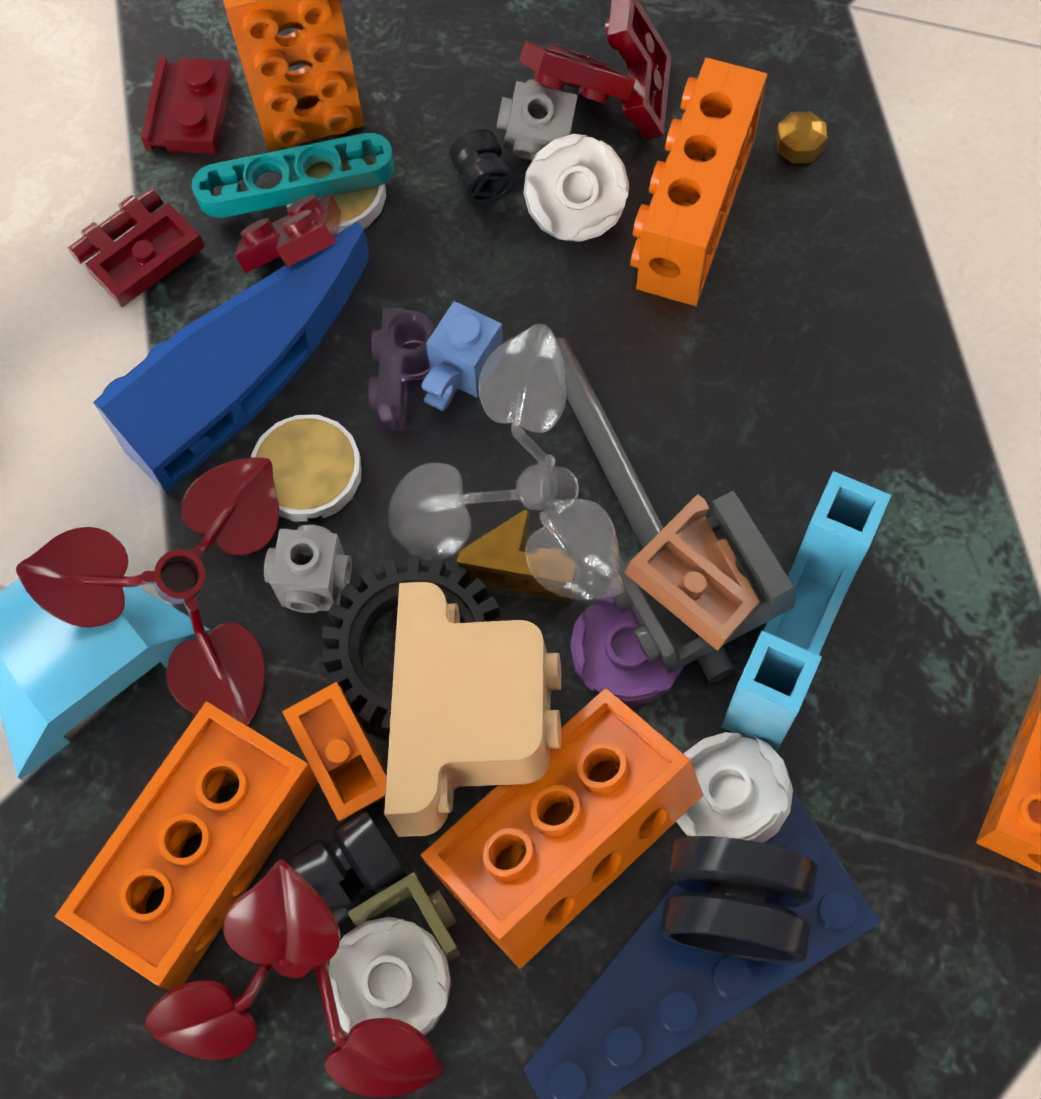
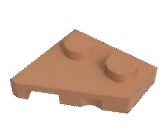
(695, 576)

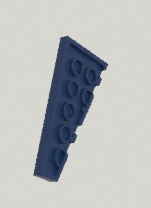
(670, 995)

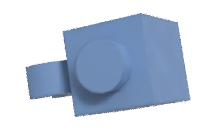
(458, 353)

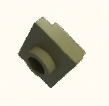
(432, 906)

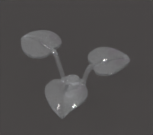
(578, 544)

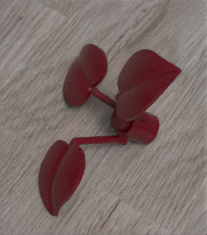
(84, 568)
(293, 930)

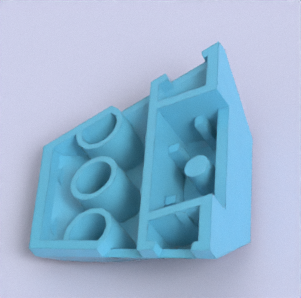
(65, 672)

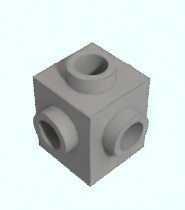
(535, 117)
(307, 569)

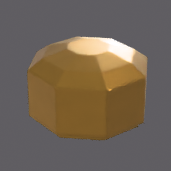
(801, 137)

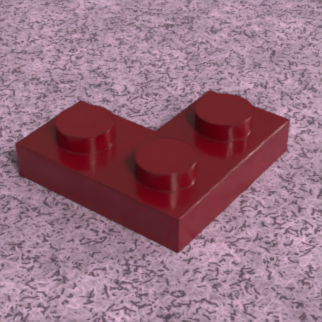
(647, 63)
(589, 75)
(305, 231)

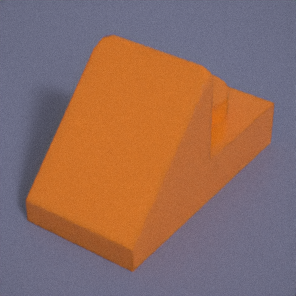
(338, 751)

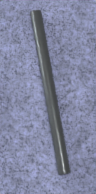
(623, 478)

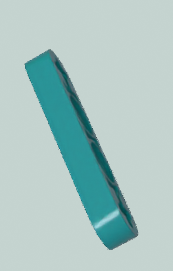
(292, 166)

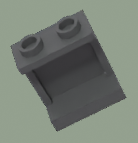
(672, 640)

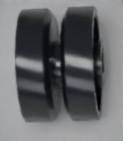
(739, 899)

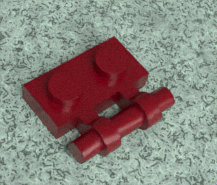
(143, 254)

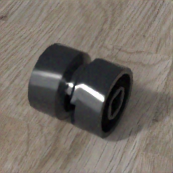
(349, 865)

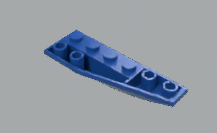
(229, 363)

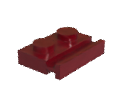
(187, 105)

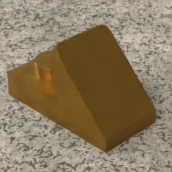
(501, 560)

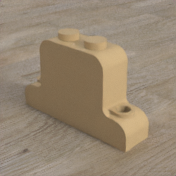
(463, 708)

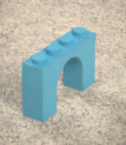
(791, 643)

